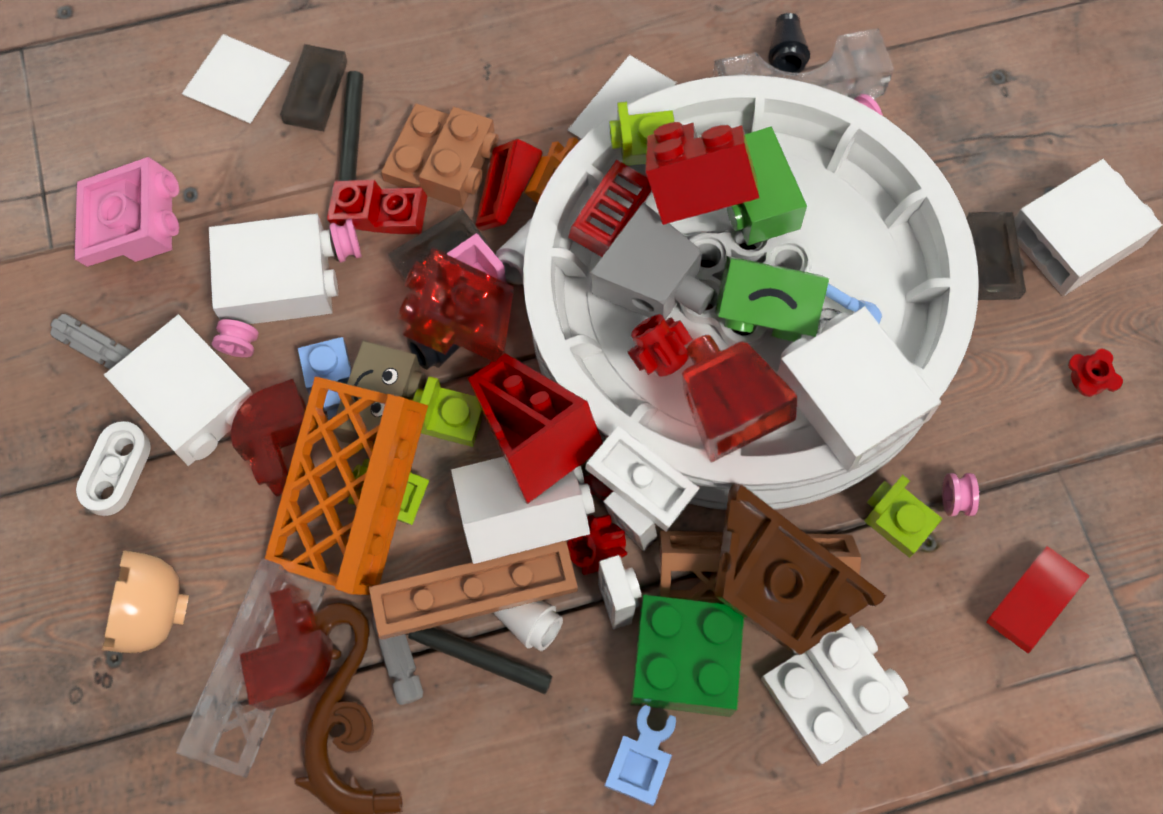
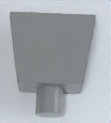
(651, 269)

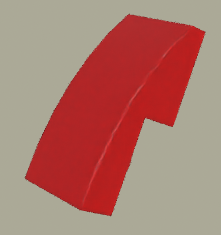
(377, 208)
(1037, 599)

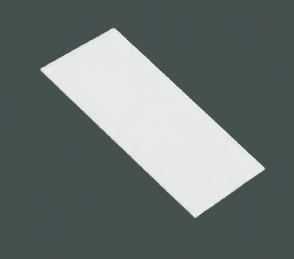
(628, 83)

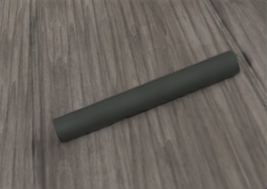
(351, 126)
(483, 658)

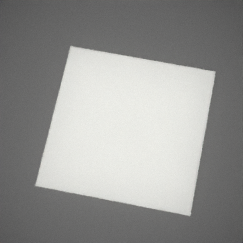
(236, 78)

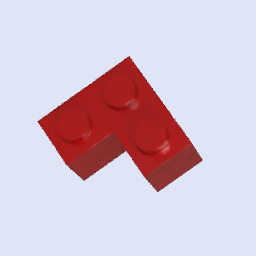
(697, 173)

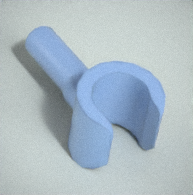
(852, 303)

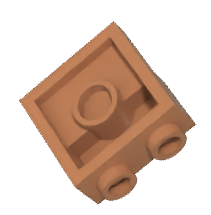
(441, 153)

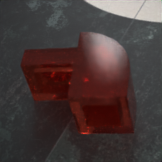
(266, 425)
(293, 666)

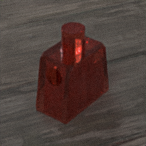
(734, 396)

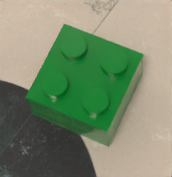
(687, 656)

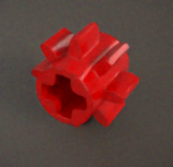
(660, 345)
(602, 543)

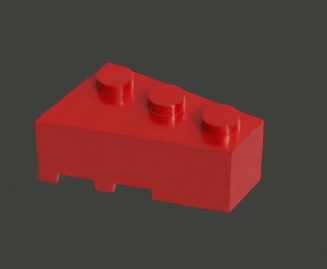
(535, 422)

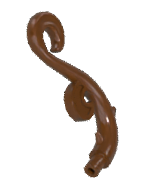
(359, 727)

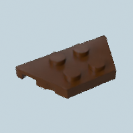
(784, 576)

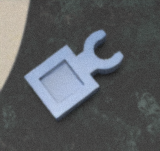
(639, 764)

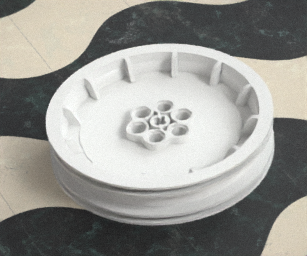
(872, 224)

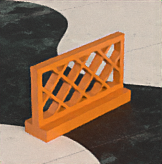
(381, 486)

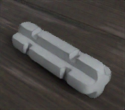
(88, 341)
(400, 668)

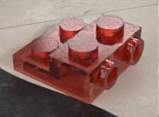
(456, 306)

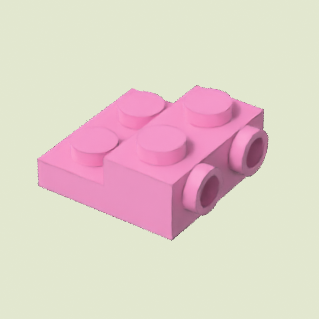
(125, 213)

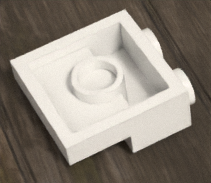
(836, 692)

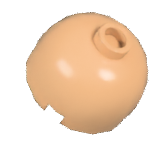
(143, 604)

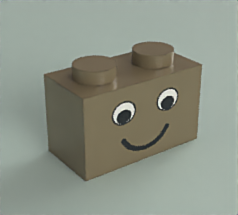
(381, 371)

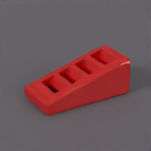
(505, 182)
(595, 238)

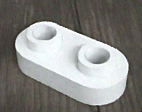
(109, 468)

